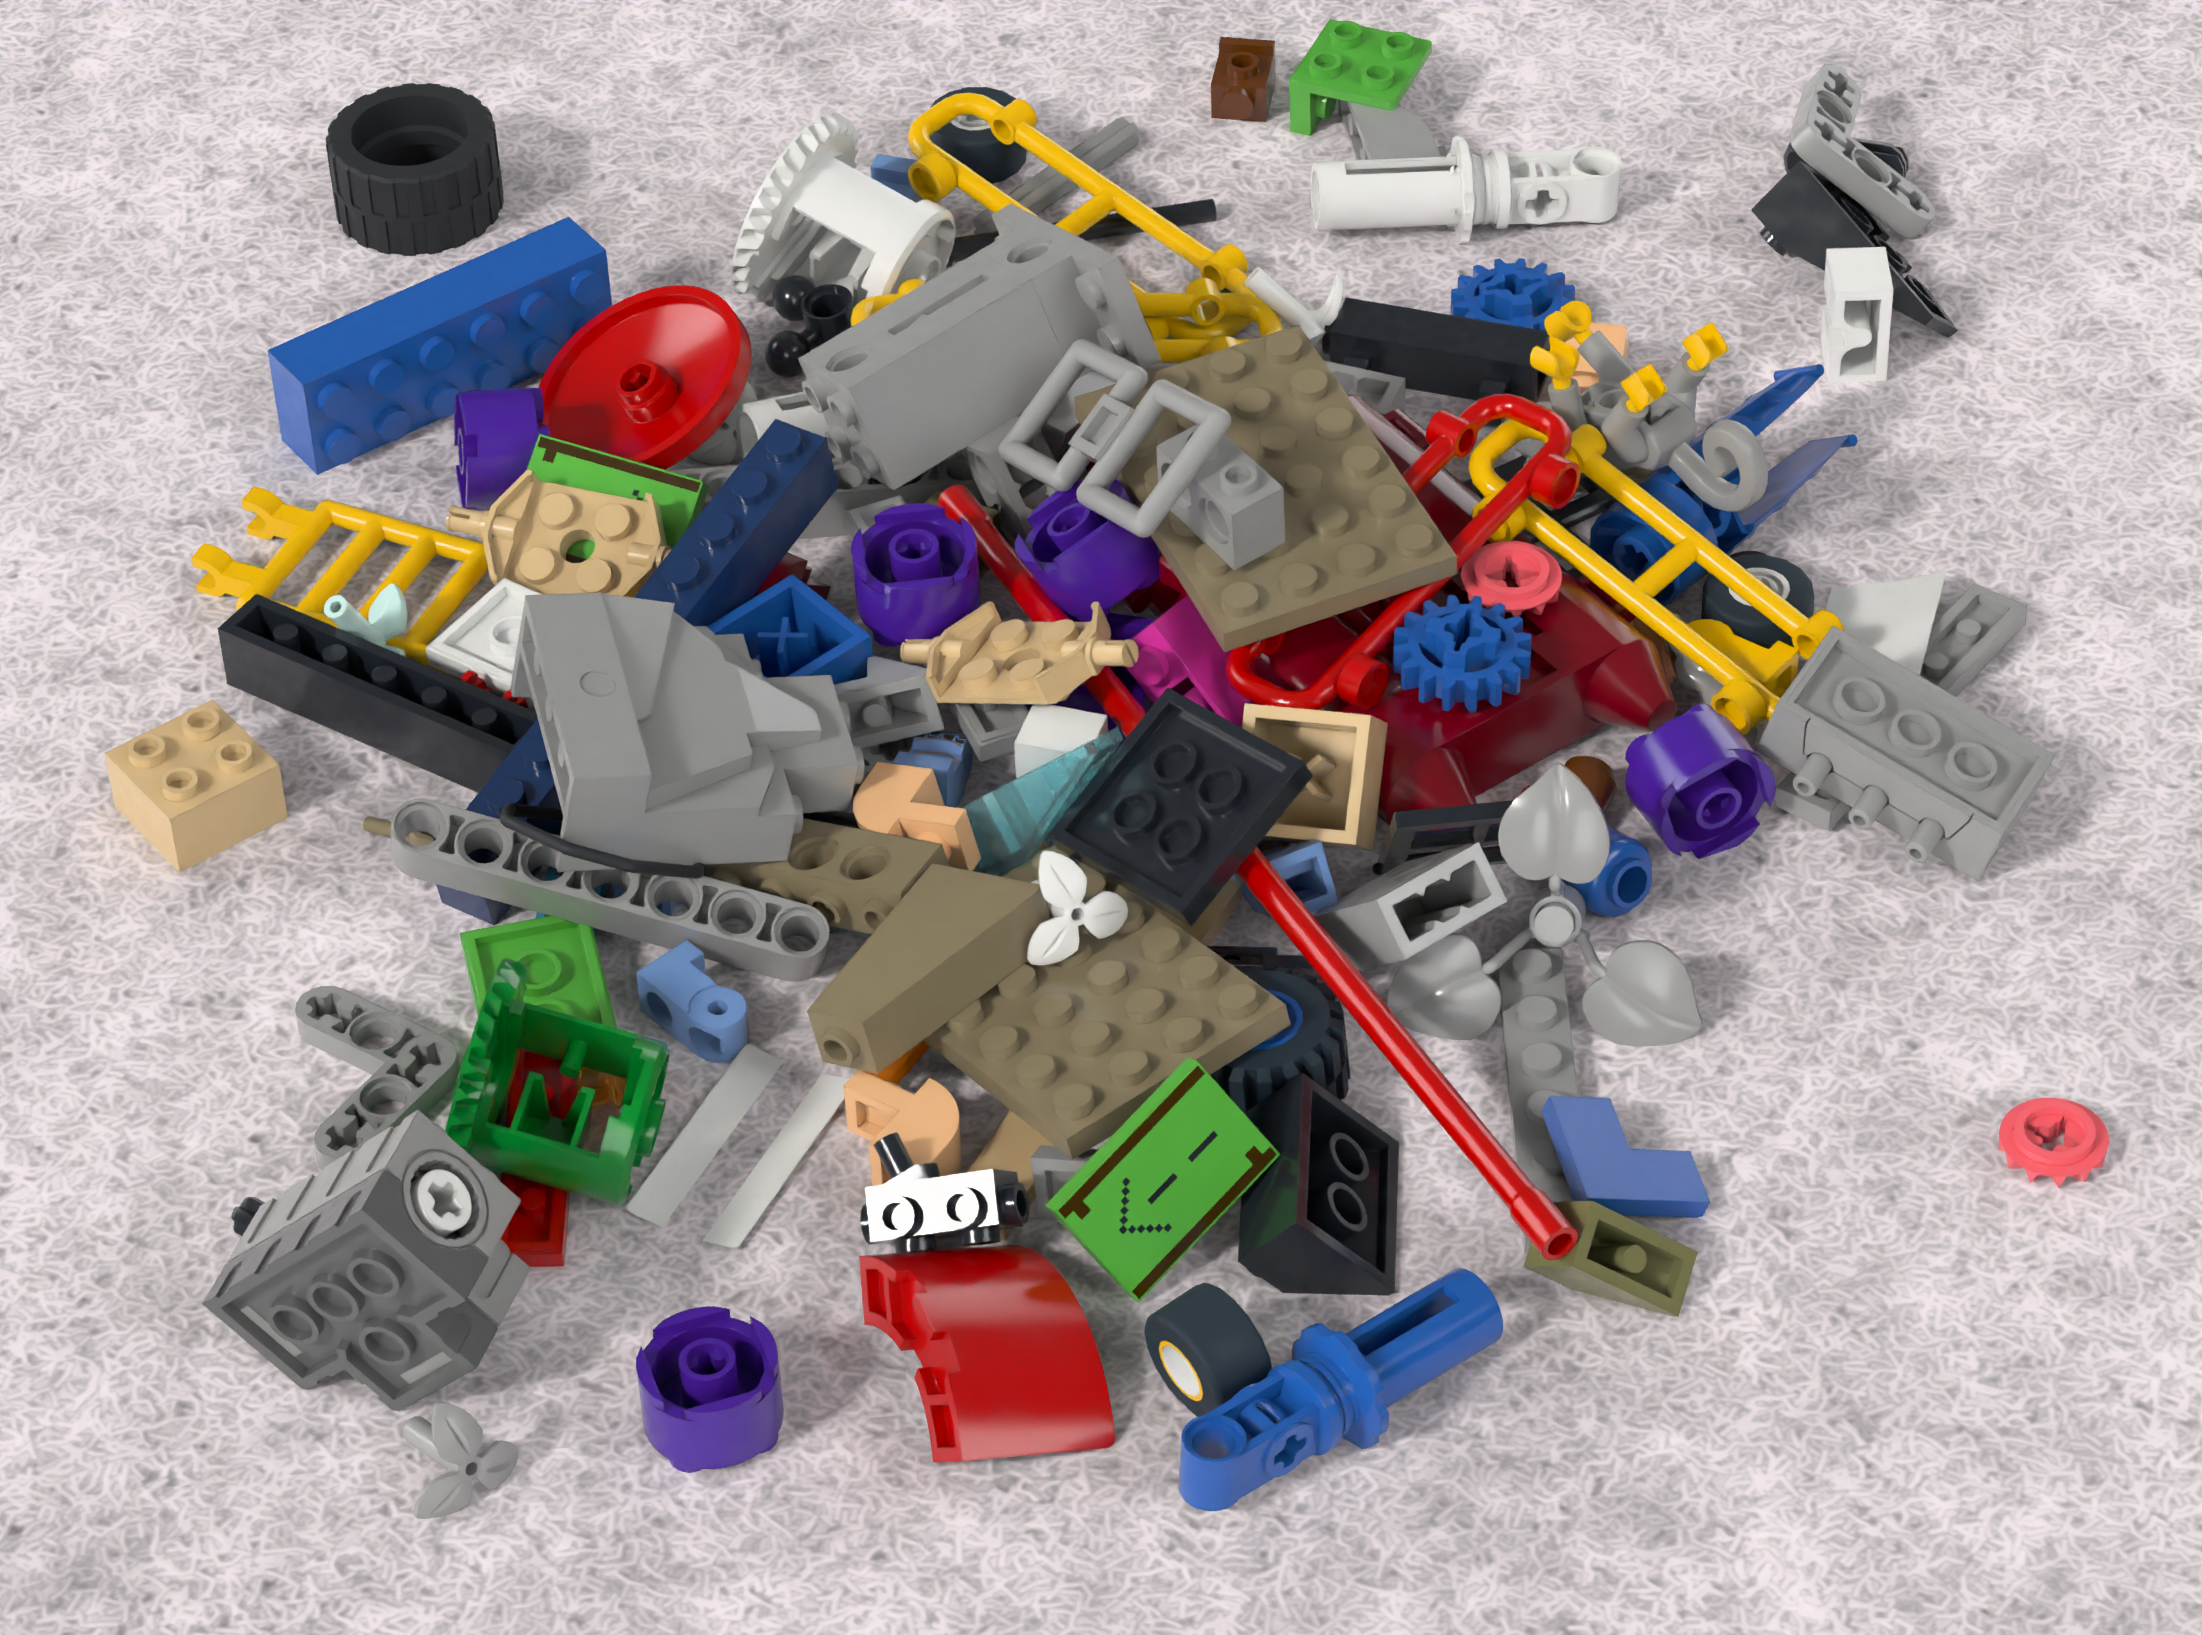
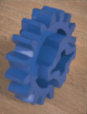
(1511, 294)
(1462, 653)

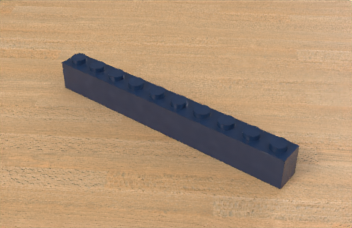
(706, 576)

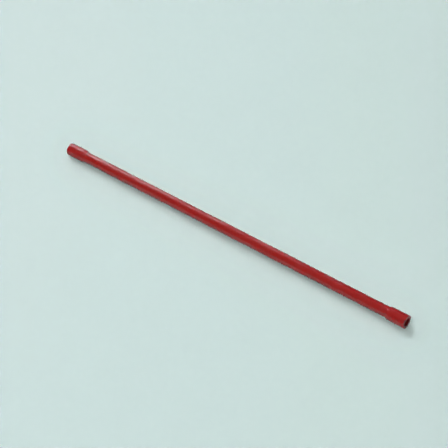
(1527, 1204)

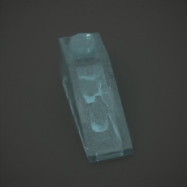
(1017, 816)

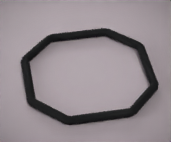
(509, 820)

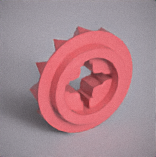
(1529, 565)
(2041, 1121)

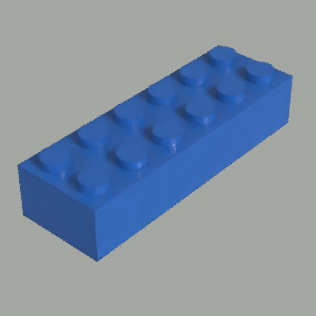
(457, 332)

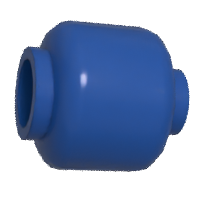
(1623, 879)

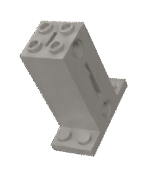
(970, 348)

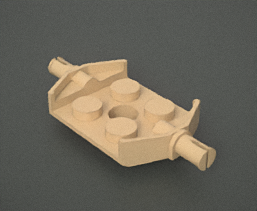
(539, 521)
(1016, 659)

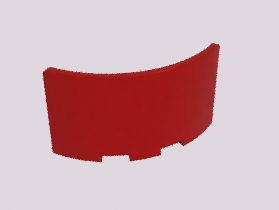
(998, 1349)

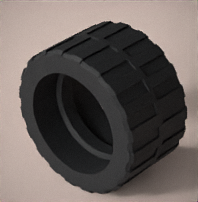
(415, 169)

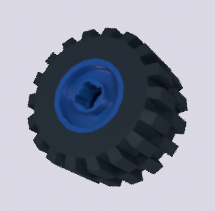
(1310, 1045)

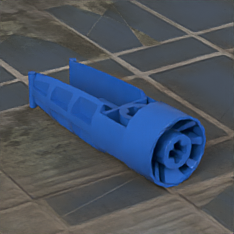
(1635, 546)

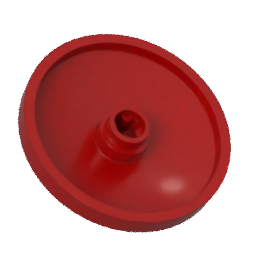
(649, 376)

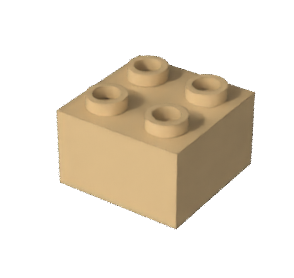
(1346, 769)
(196, 785)

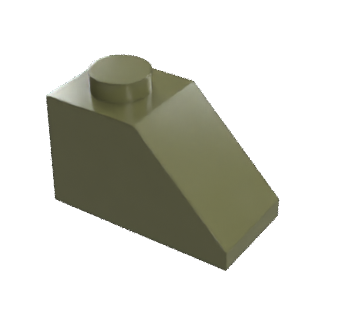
(1619, 1260)

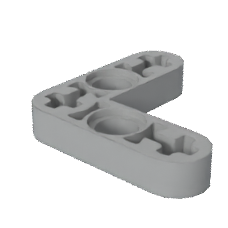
(1825, 142)
(392, 1067)

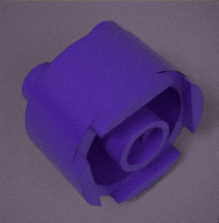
(494, 440)
(1085, 556)
(914, 573)
(1698, 782)
(710, 1389)

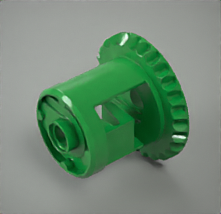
(542, 1145)

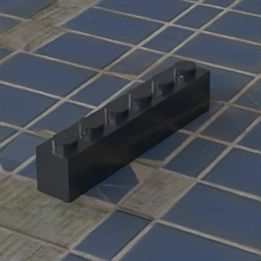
(370, 693)

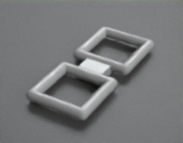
(1113, 435)

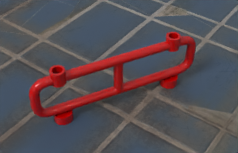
(1546, 477)

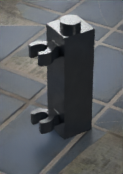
(1437, 350)

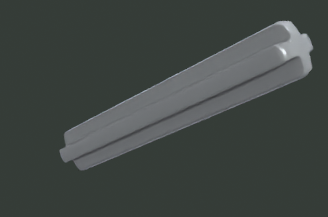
(1050, 185)

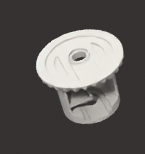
(836, 223)

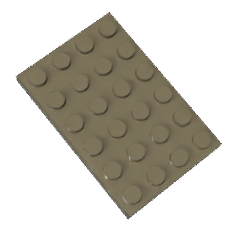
(1347, 509)
(1099, 1032)

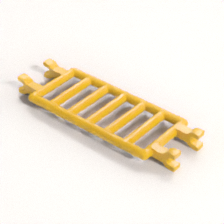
(305, 529)

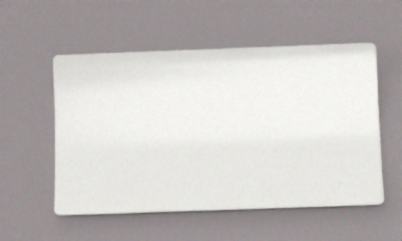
(1891, 615)
(711, 1128)

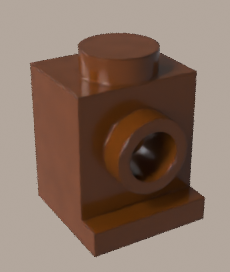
(1243, 79)

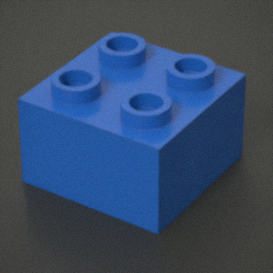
(799, 634)

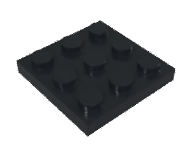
(1180, 806)

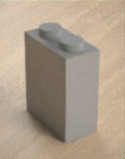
(1412, 906)

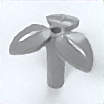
(454, 1444)

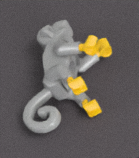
(1646, 418)

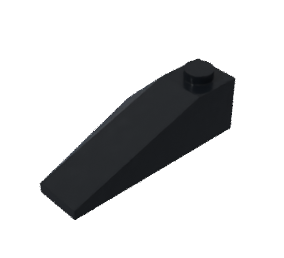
(1813, 215)

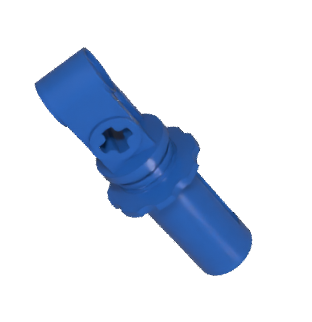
(1334, 1389)

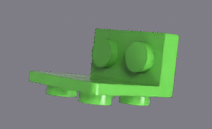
(1354, 67)

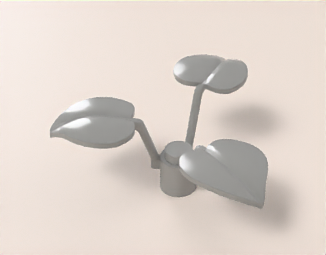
(1556, 834)

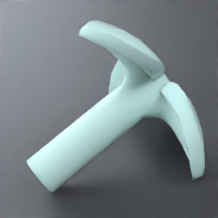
(386, 617)

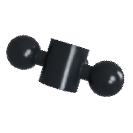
(825, 313)

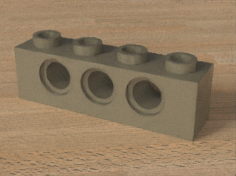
(840, 871)

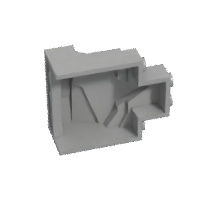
(674, 737)

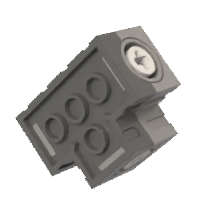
(378, 1267)

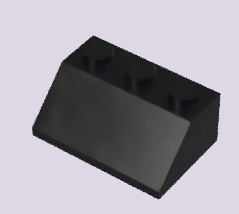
(1327, 1203)

